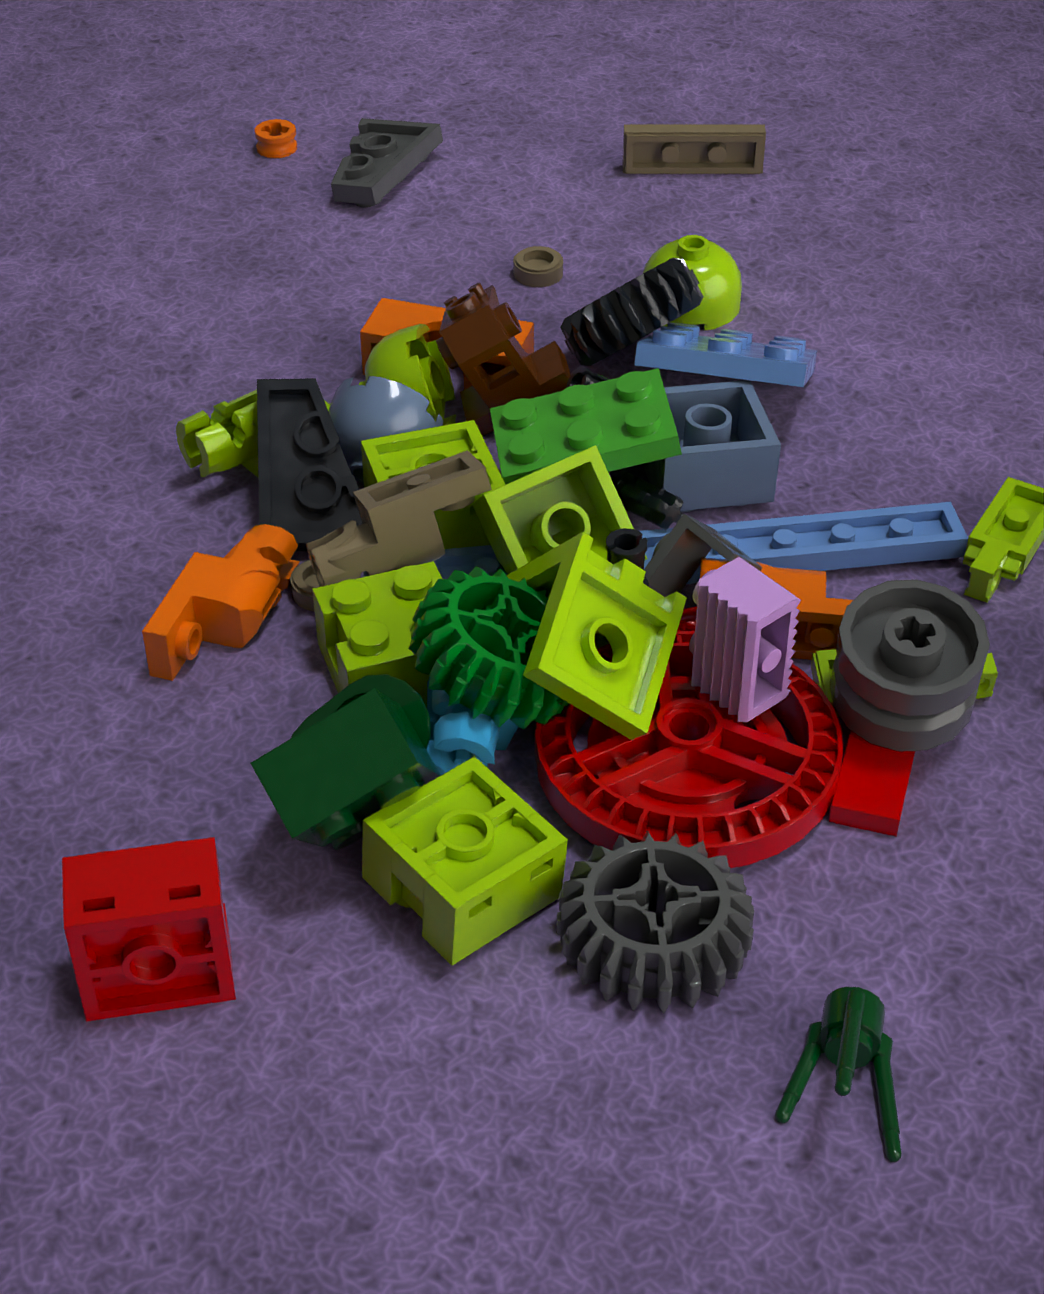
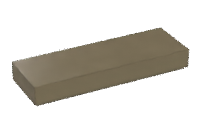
(693, 148)

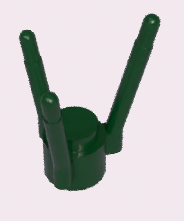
(850, 1039)

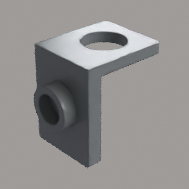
(681, 553)

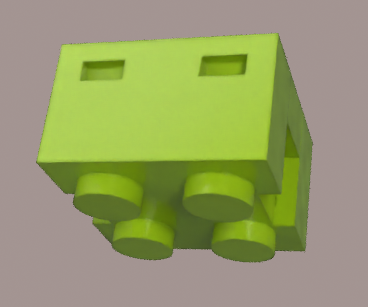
(408, 451)
(368, 623)
(464, 858)

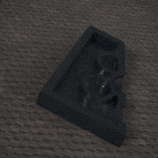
(301, 462)

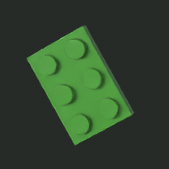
(621, 416)

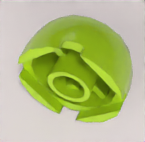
(717, 277)
(415, 363)

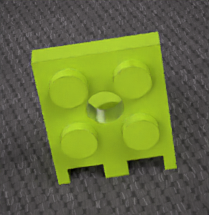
(596, 606)

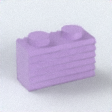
(743, 639)

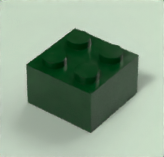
(345, 770)

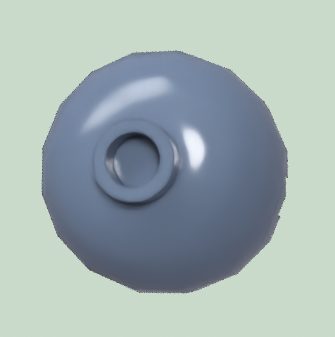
(374, 412)

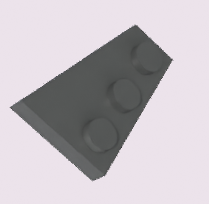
(382, 158)

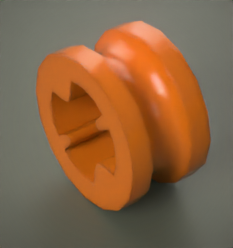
(276, 138)

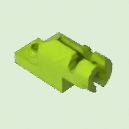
(223, 439)

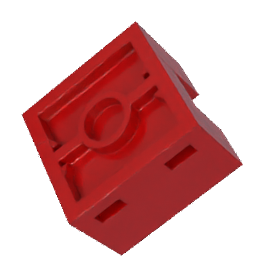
(147, 928)

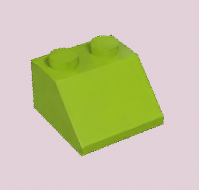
(550, 508)

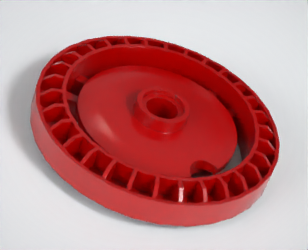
(697, 769)

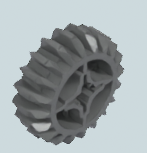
(617, 939)

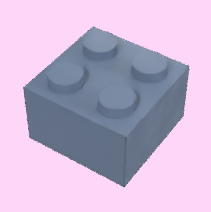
(724, 445)

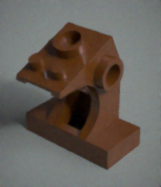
(478, 330)

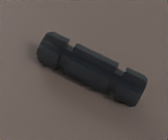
(648, 500)

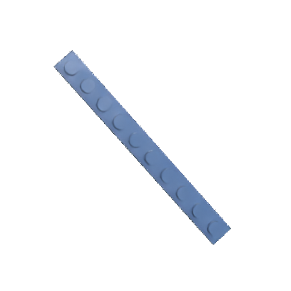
(803, 541)

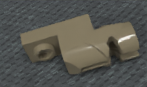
(398, 520)

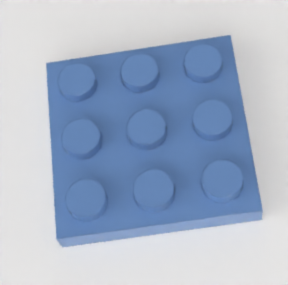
(727, 355)

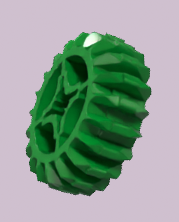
(476, 643)

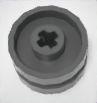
(908, 664)

